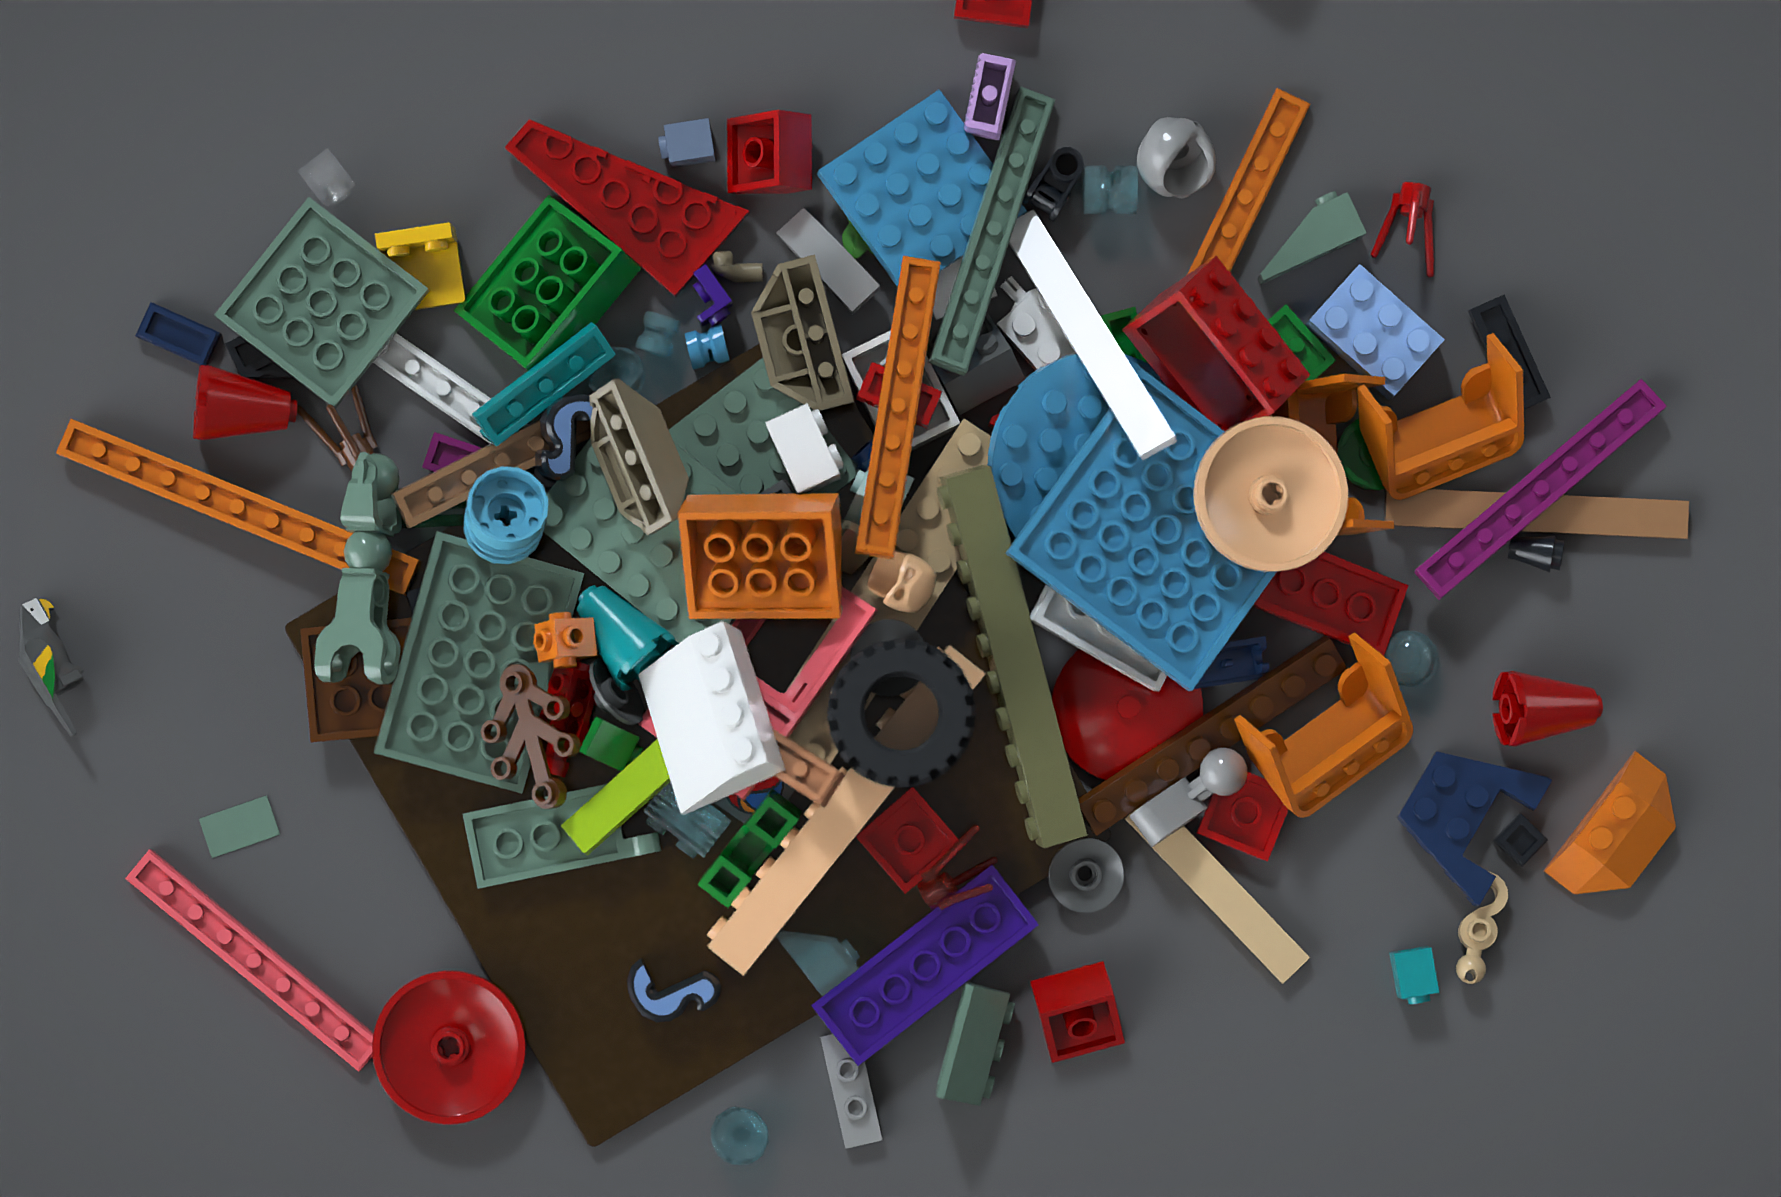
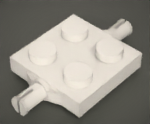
(1033, 327)

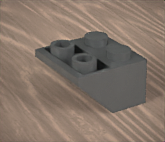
(989, 372)

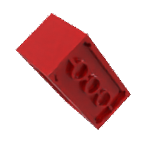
(1194, 366)

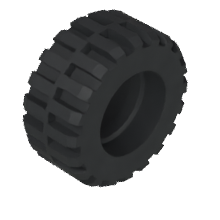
(910, 660)

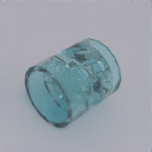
(1110, 189)

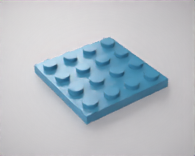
(913, 186)

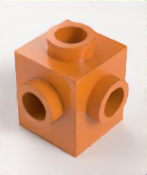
(565, 639)

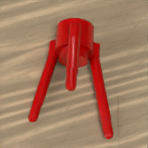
(1413, 201)

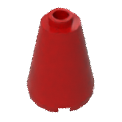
(238, 405)
(1541, 707)

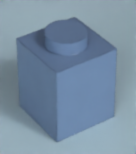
(687, 143)

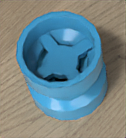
(707, 347)

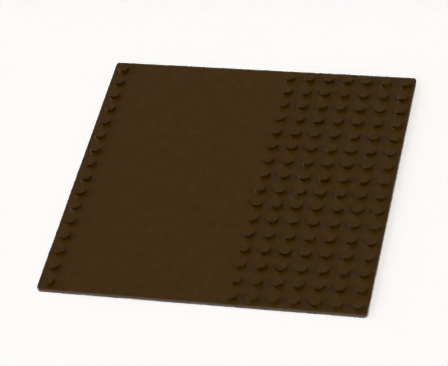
(572, 935)

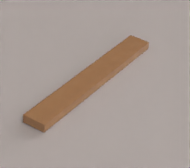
(1566, 516)

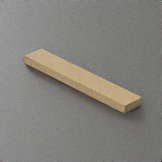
(1230, 902)

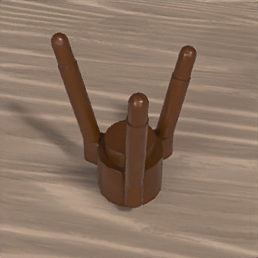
(351, 445)

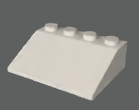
(710, 717)

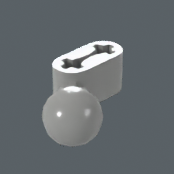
(1221, 773)

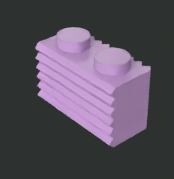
(989, 96)

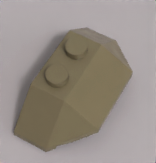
(800, 337)
(637, 456)

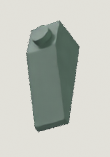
(1323, 230)

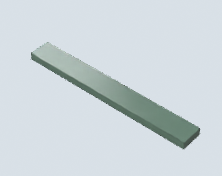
(991, 231)

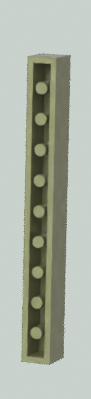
(1012, 655)

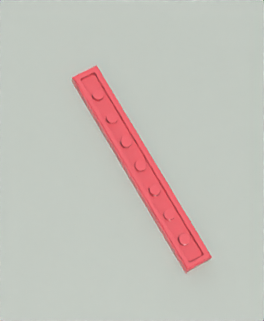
(253, 959)

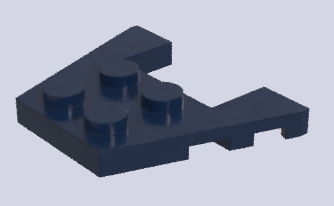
(1451, 805)

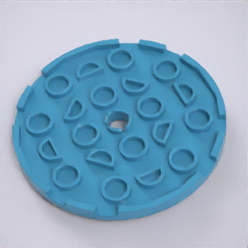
(1043, 433)

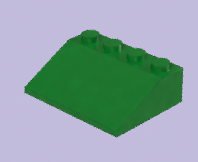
(547, 284)

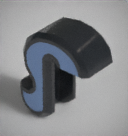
(559, 431)
(671, 1001)

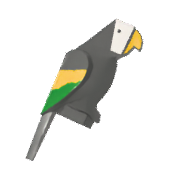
(46, 658)

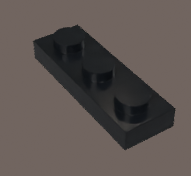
(1499, 319)

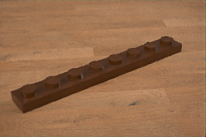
(1214, 730)

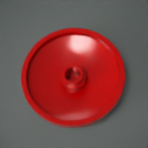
(1114, 719)
(449, 1047)

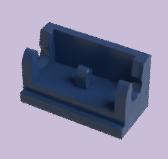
(1236, 663)

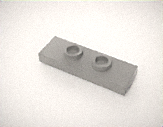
(851, 1095)

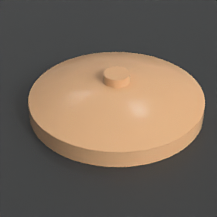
(1270, 494)

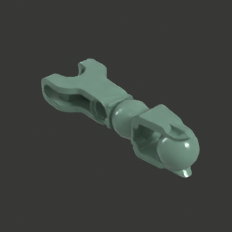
(364, 587)

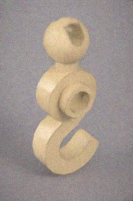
(1479, 932)

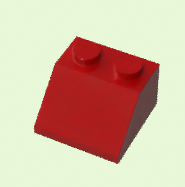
(769, 153)
(1077, 1011)

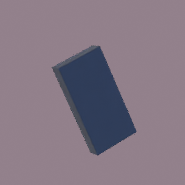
(178, 334)

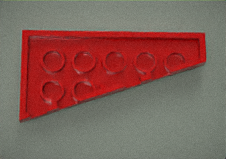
(643, 212)

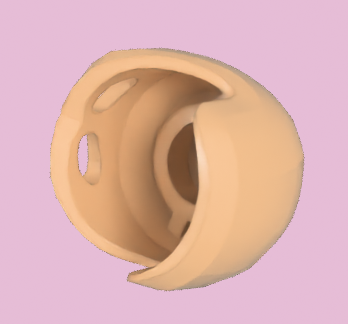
(902, 582)

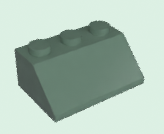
(974, 1044)

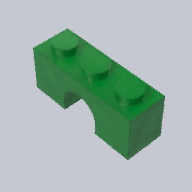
(749, 848)

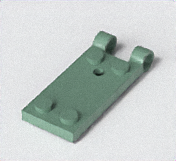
(529, 842)

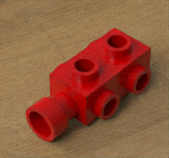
(577, 688)

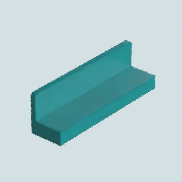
(543, 384)

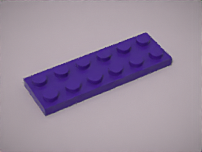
(924, 966)

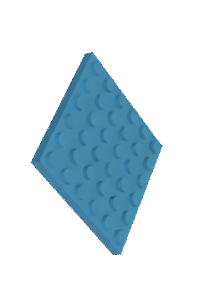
(1129, 546)

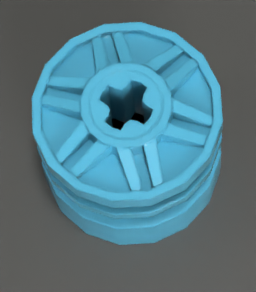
(507, 495)

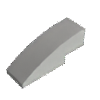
(837, 267)

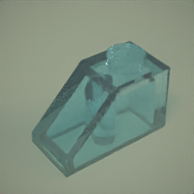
(821, 957)

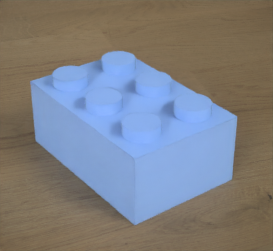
(1374, 331)

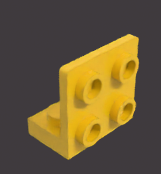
(430, 257)

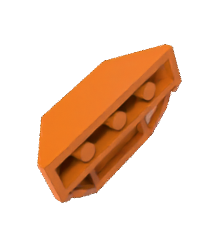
(1617, 832)

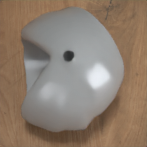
(1176, 157)

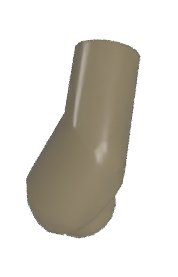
(736, 272)

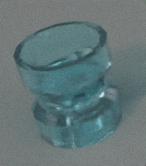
(656, 343)

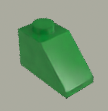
(611, 744)

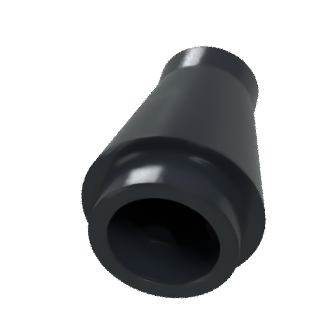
(1538, 551)

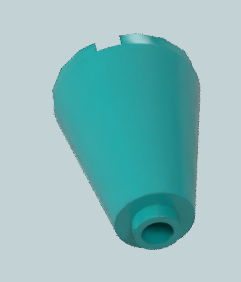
(623, 634)

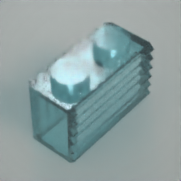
(696, 829)

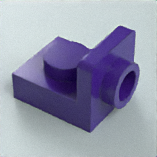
(710, 289)

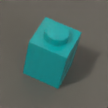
(1414, 974)

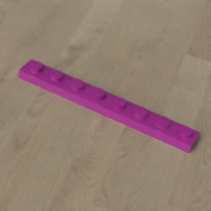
(1540, 489)

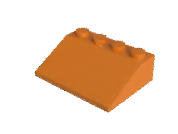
(762, 555)

